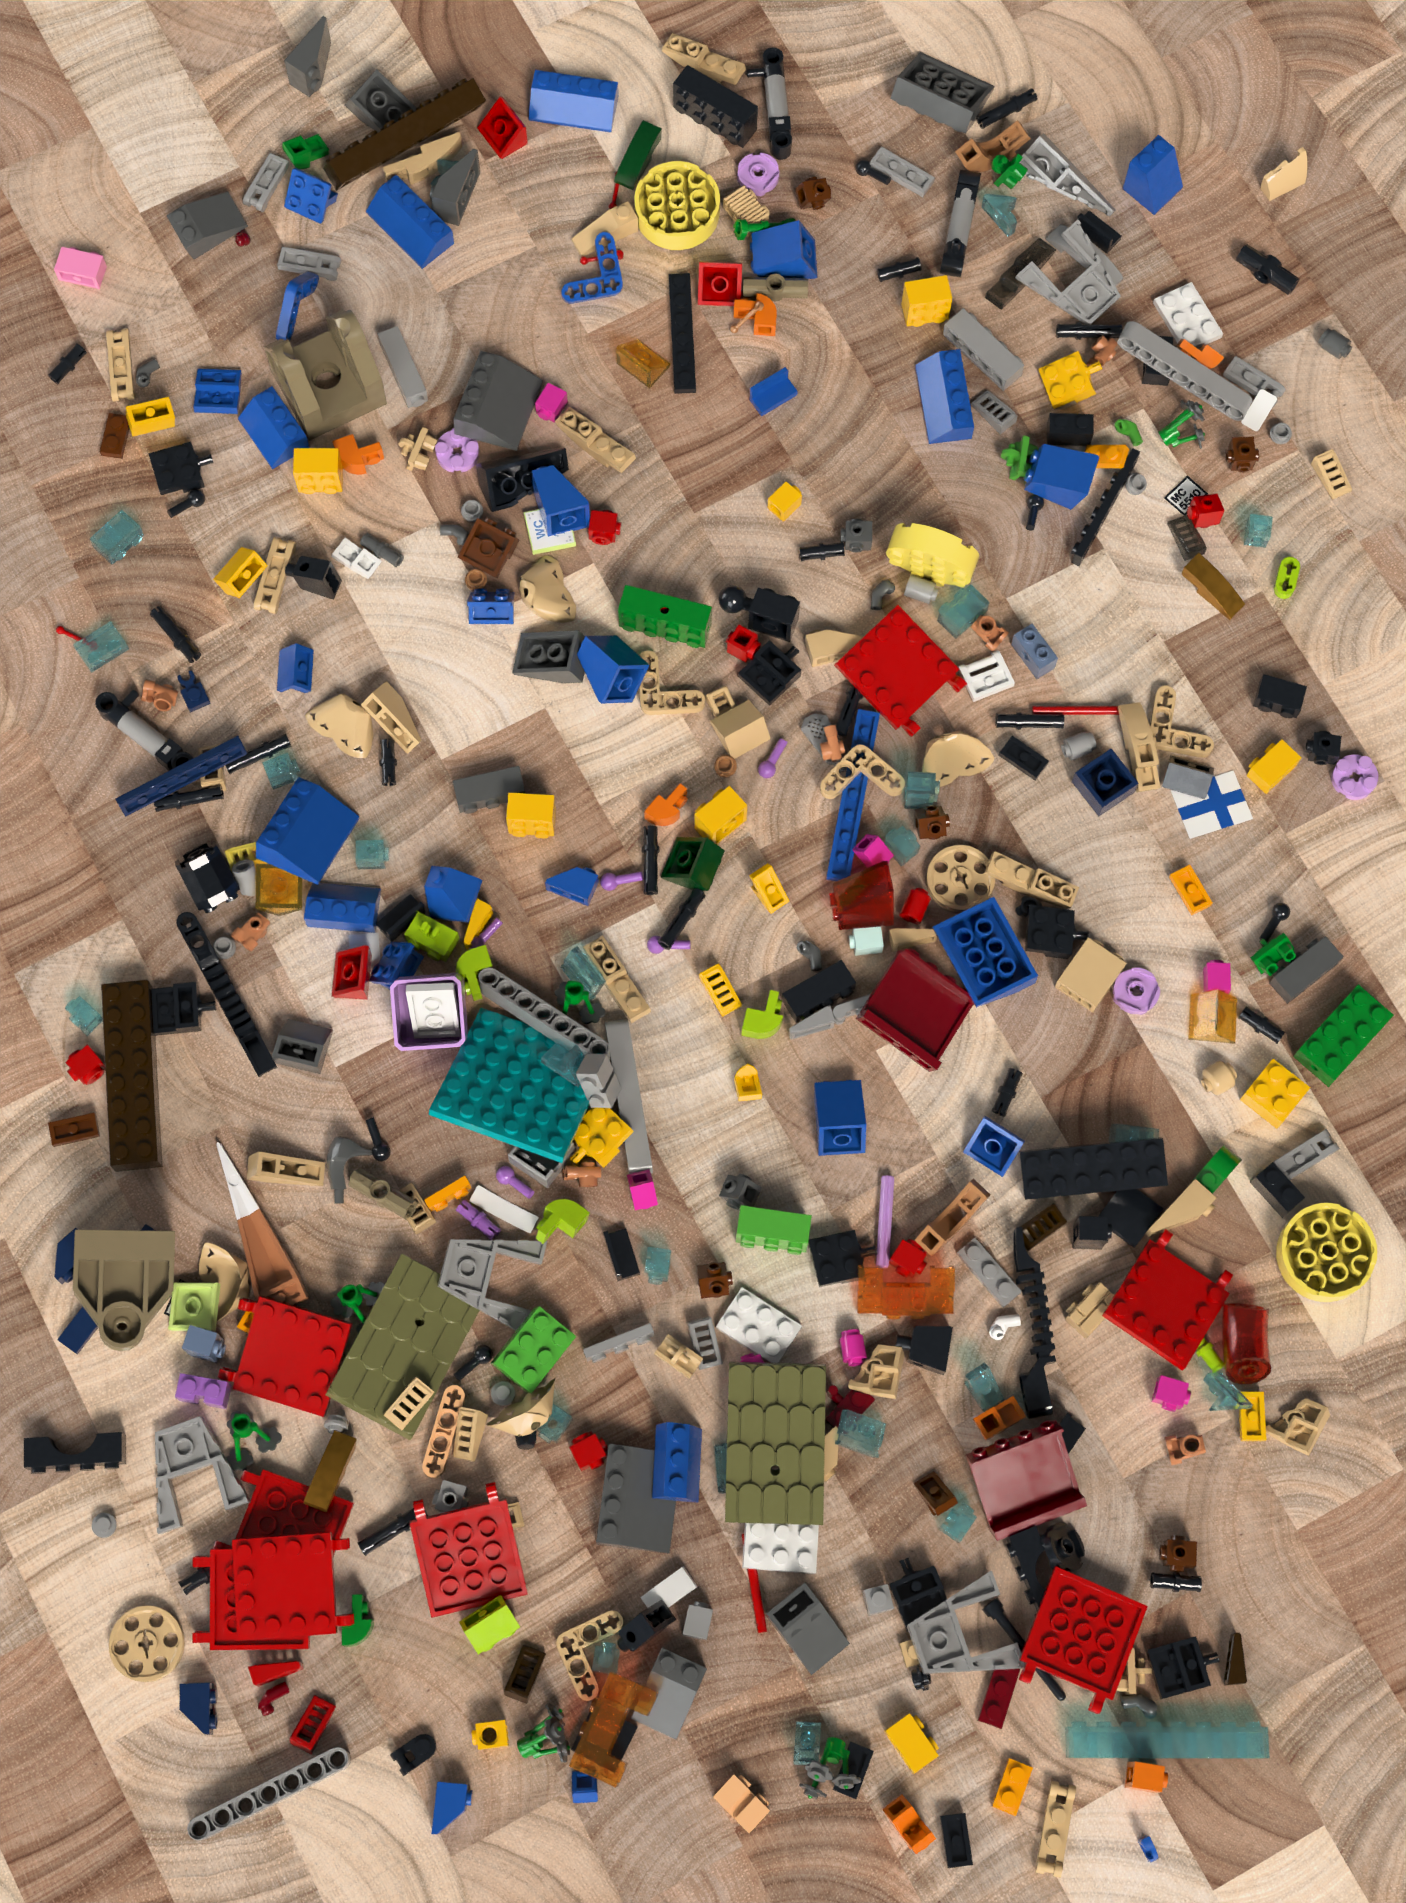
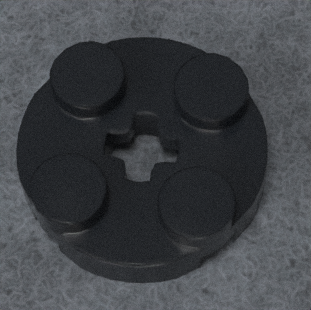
(1053, 1542)

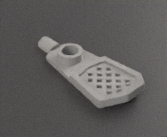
(809, 721)

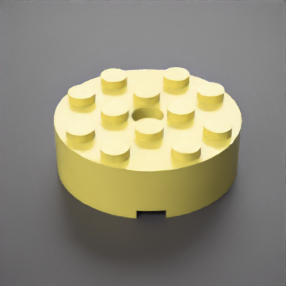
(677, 205)
(932, 554)
(1313, 1272)

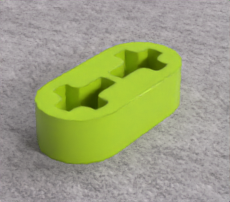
(1291, 578)

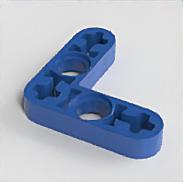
(606, 275)
(295, 291)

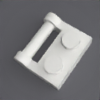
(989, 681)

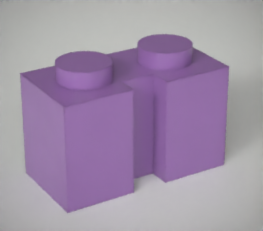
(213, 1391)

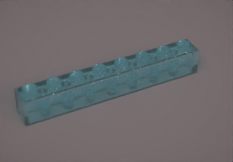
(1167, 1742)

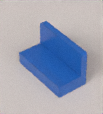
(772, 392)
(295, 668)

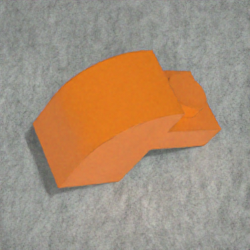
(764, 320)
(355, 459)
(908, 1824)

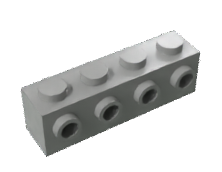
(983, 349)

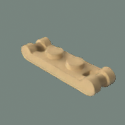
(120, 364)
(274, 575)
(1055, 1829)

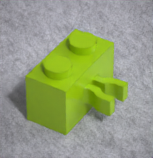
(431, 937)

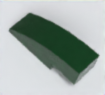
(638, 155)

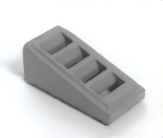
(1008, 413)
(815, 1023)
(713, 1340)

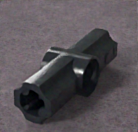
(1267, 269)

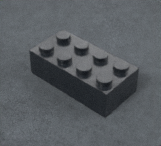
(715, 106)

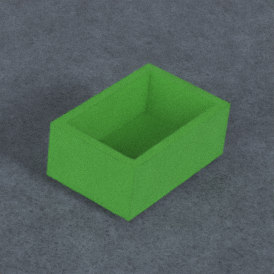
(773, 1229)
(533, 1349)

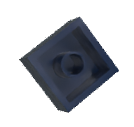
(1105, 782)

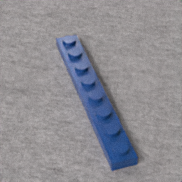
(852, 801)

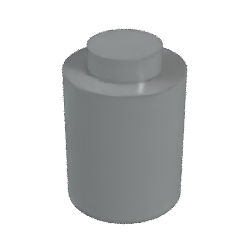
(921, 589)
(245, 876)

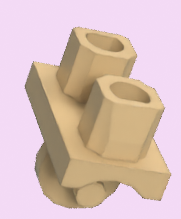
(423, 441)
(678, 1356)
(1128, 1682)

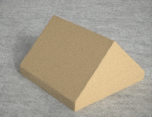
(741, 729)

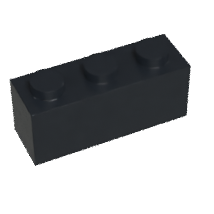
(819, 991)

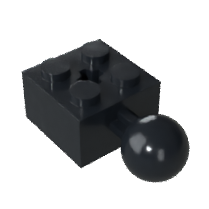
(768, 611)

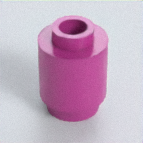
(852, 1347)

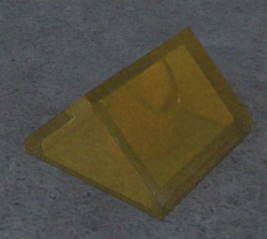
(641, 362)
(277, 890)
(1212, 1017)

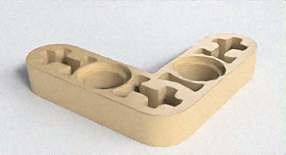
(660, 698)
(1169, 735)
(864, 766)
(580, 1643)

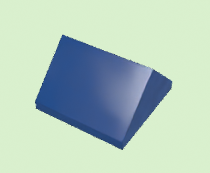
(994, 1146)

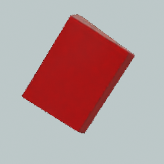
(503, 129)
(719, 283)
(352, 973)

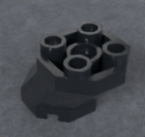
(207, 877)

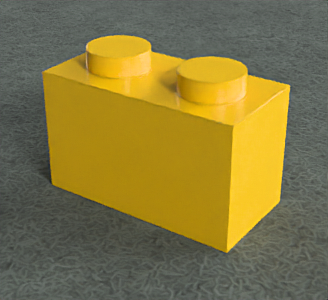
(150, 416)
(240, 572)
(1273, 766)
(912, 1743)

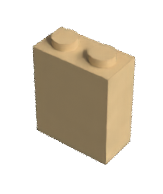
(1091, 974)

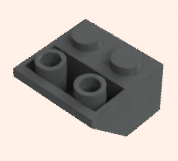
(302, 1046)

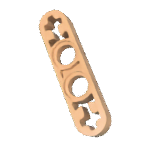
(442, 1431)

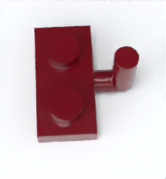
(853, 1401)

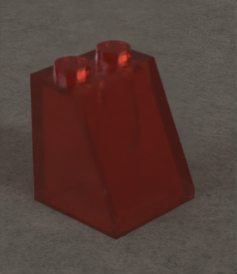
(864, 899)

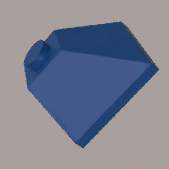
(451, 894)

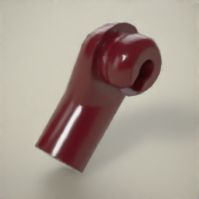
(242, 238)
(270, 1696)

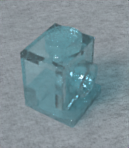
(83, 1015)
(658, 1265)
(563, 1421)
(958, 1522)

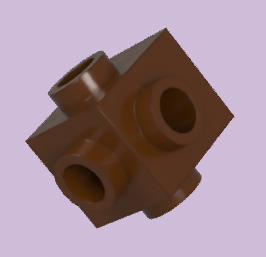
(813, 193)
(1242, 454)
(931, 822)
(714, 1280)
(1187, 1552)

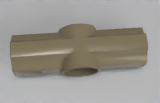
(787, 287)
(392, 1200)

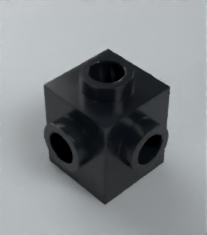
(1323, 748)

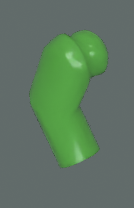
(1129, 429)

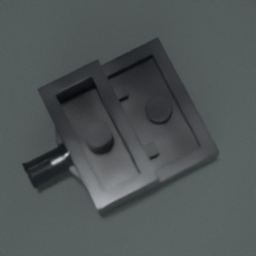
(178, 468)
(771, 672)
(1051, 931)
(178, 1009)
(838, 1257)
(916, 1592)
(1180, 1667)

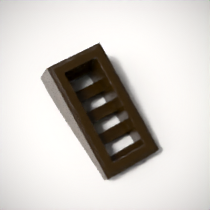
(1057, 1215)
(1235, 1666)
(517, 1694)

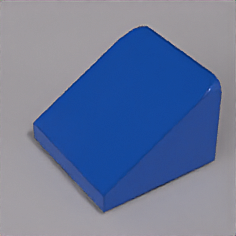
(584, 1788)

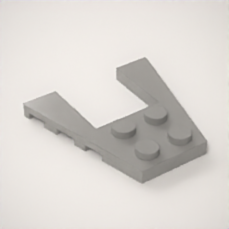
(1087, 295)
(469, 1269)
(185, 1450)
(941, 1641)

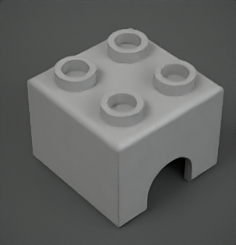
(536, 1166)

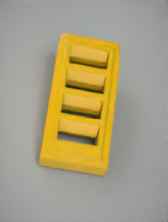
(479, 918)
(714, 970)

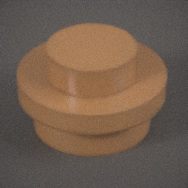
(476, 579)
(725, 766)

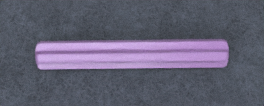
(885, 1221)

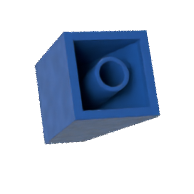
(1154, 175)
(784, 251)
(1060, 474)
(559, 502)
(612, 668)
(840, 1117)

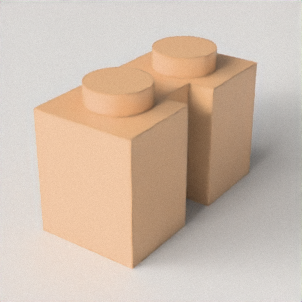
(742, 1803)

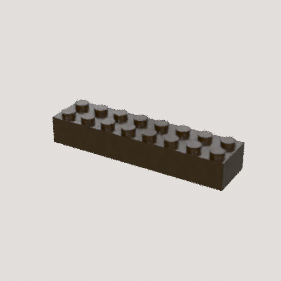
(402, 135)
(131, 1076)

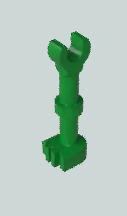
(742, 227)

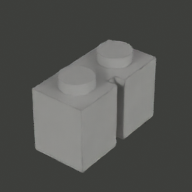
(598, 1081)

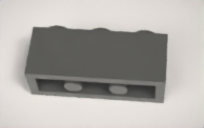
(487, 789)
(1305, 969)

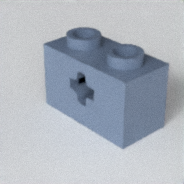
(1034, 651)
(204, 1344)

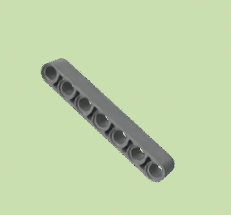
(1184, 371)
(539, 1008)
(629, 1097)
(256, 1794)

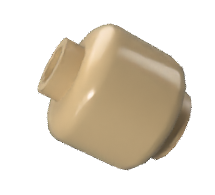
(1219, 1077)

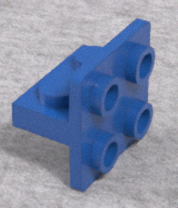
(309, 195)
(491, 607)
(397, 961)

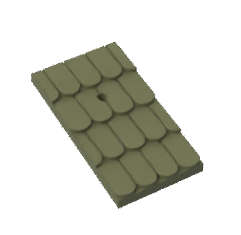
(395, 1350)
(777, 1421)

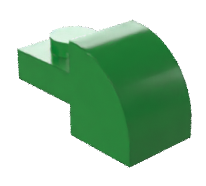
(304, 151)
(1218, 1169)
(362, 1628)

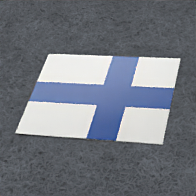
(1220, 809)

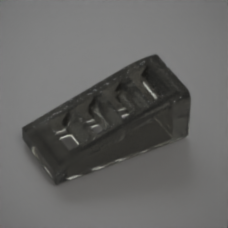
(1186, 552)

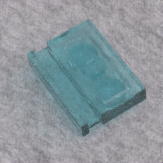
(101, 647)
(580, 969)
(860, 1433)

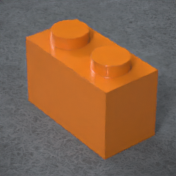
(1146, 1777)

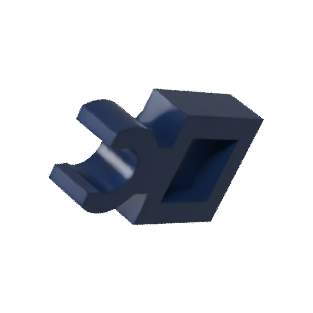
(193, 694)

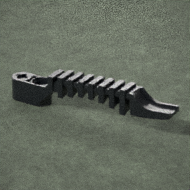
(226, 994)
(1034, 1383)

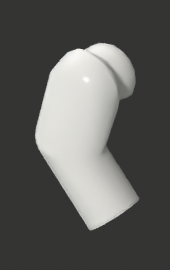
(1002, 1323)

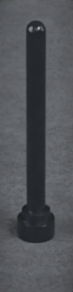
(995, 1611)

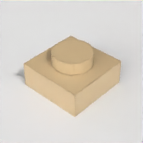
(909, 1654)

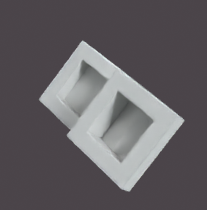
(356, 559)
(671, 1589)

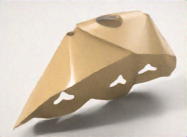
(546, 591)
(344, 721)
(953, 753)
(229, 1272)
(528, 1414)

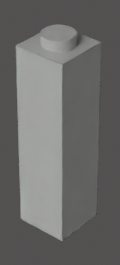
(403, 367)

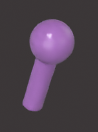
(767, 768)
(610, 881)
(486, 934)
(654, 947)
(506, 1175)

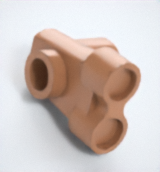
(1103, 350)
(992, 634)
(162, 695)
(832, 748)
(248, 935)
(587, 1174)
(1178, 1447)

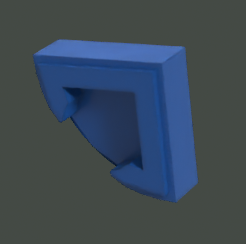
(1148, 1848)

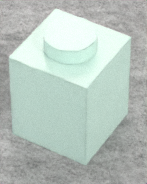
(866, 941)

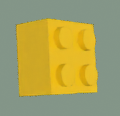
(926, 301)
(318, 470)
(531, 815)
(720, 815)
(1275, 1093)

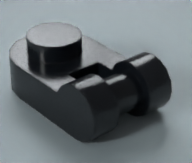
(422, 1747)

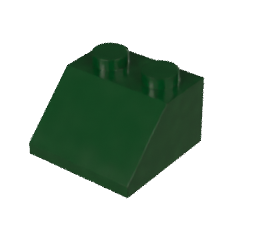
(693, 862)

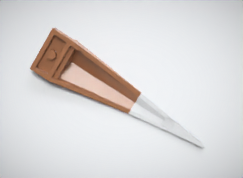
(267, 1261)

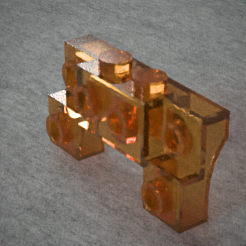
(905, 1298)
(604, 1726)

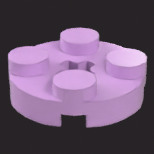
(761, 184)
(457, 461)
(1363, 767)
(1130, 979)

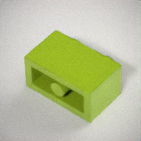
(489, 1625)

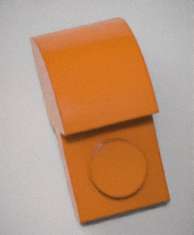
(1205, 356)
(665, 812)
(999, 1418)

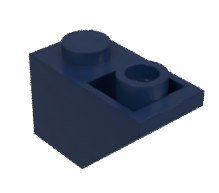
(65, 1258)
(197, 1705)

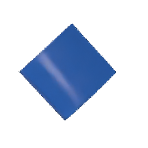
(217, 391)

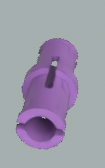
(478, 1220)

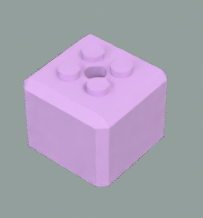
(402, 1024)

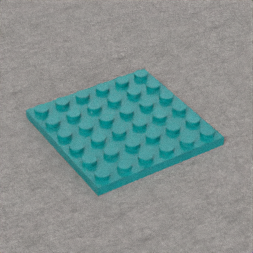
(507, 1091)

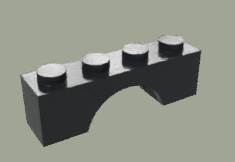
(105, 1451)
(1026, 1549)

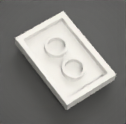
(1188, 316)
(433, 1010)
(758, 1326)
(780, 1547)

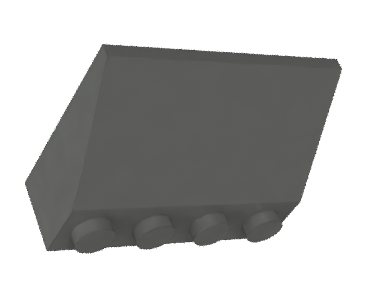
(941, 92)
(497, 402)
(628, 1511)

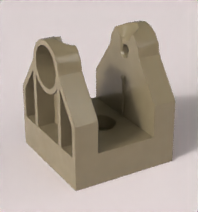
(338, 351)
(123, 1280)

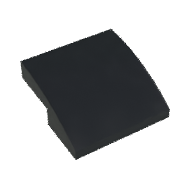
(1131, 1214)

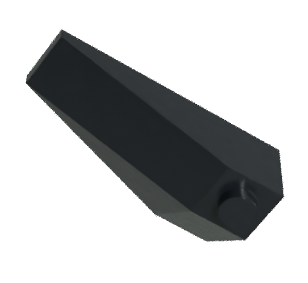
(510, 478)

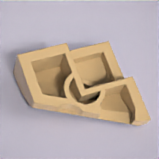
(1286, 176)
(880, 1373)
(1300, 1426)

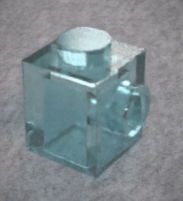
(1258, 530)
(281, 770)
(902, 844)
(371, 854)
(606, 1658)

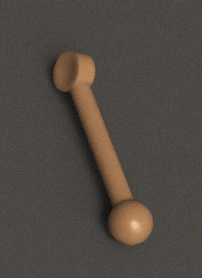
(758, 307)

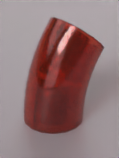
(1245, 1342)

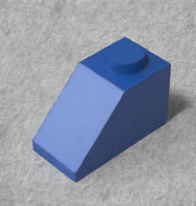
(574, 884)
(450, 1803)

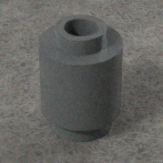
(1335, 343)

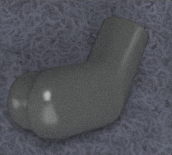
(144, 373)
(454, 530)
(878, 593)
(812, 953)
(1142, 1702)

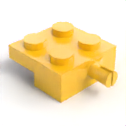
(1069, 379)
(600, 1136)

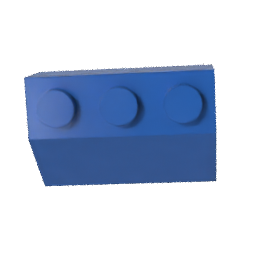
(272, 427)
(342, 907)
(677, 1462)

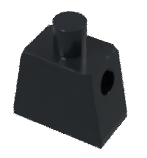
(315, 576)
(927, 1347)
(641, 1631)

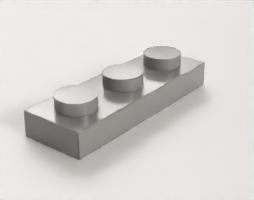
(902, 171)
(988, 1272)
(619, 1343)

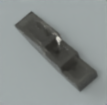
(1008, 285)

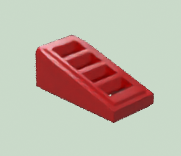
(267, 1673)
(302, 1744)

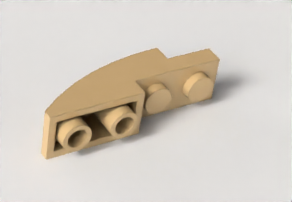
(700, 58)
(425, 164)
(594, 441)
(1141, 746)
(1031, 882)
(617, 979)

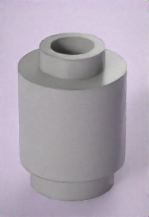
(1078, 745)

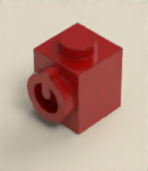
(1205, 510)
(604, 527)
(742, 643)
(85, 1066)
(909, 1258)
(588, 1451)

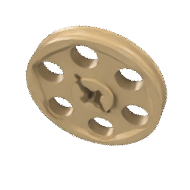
(949, 877)
(135, 1638)

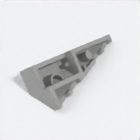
(1056, 171)

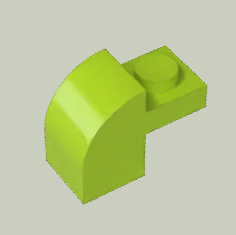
(469, 967)
(763, 1023)
(563, 1215)

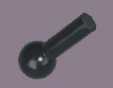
(864, 168)
(195, 498)
(1035, 504)
(1280, 913)
(380, 1150)
(482, 1355)

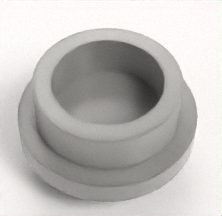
(1280, 433)
(1135, 483)
(472, 510)
(224, 947)
(503, 1393)
(336, 1423)
(104, 1525)

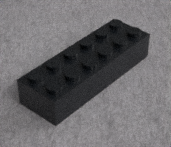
(1093, 1168)

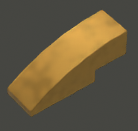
(1213, 586)
(330, 1471)

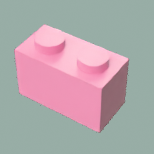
(80, 267)

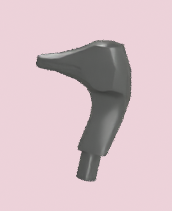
(338, 1153)

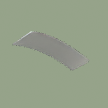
(503, 1209)

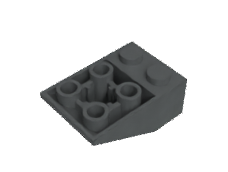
(807, 1628)

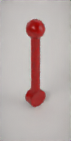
(613, 204)
(584, 260)
(61, 630)

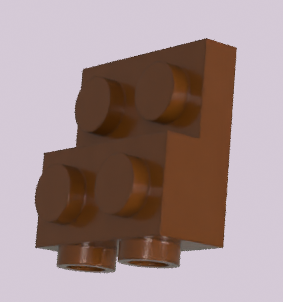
(488, 547)

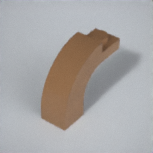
(978, 156)
(953, 1218)

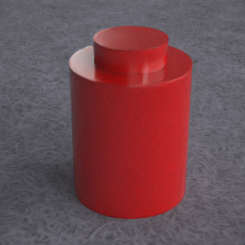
(915, 906)

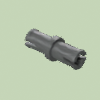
(381, 550)

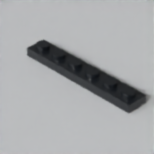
(682, 333)
(1100, 514)

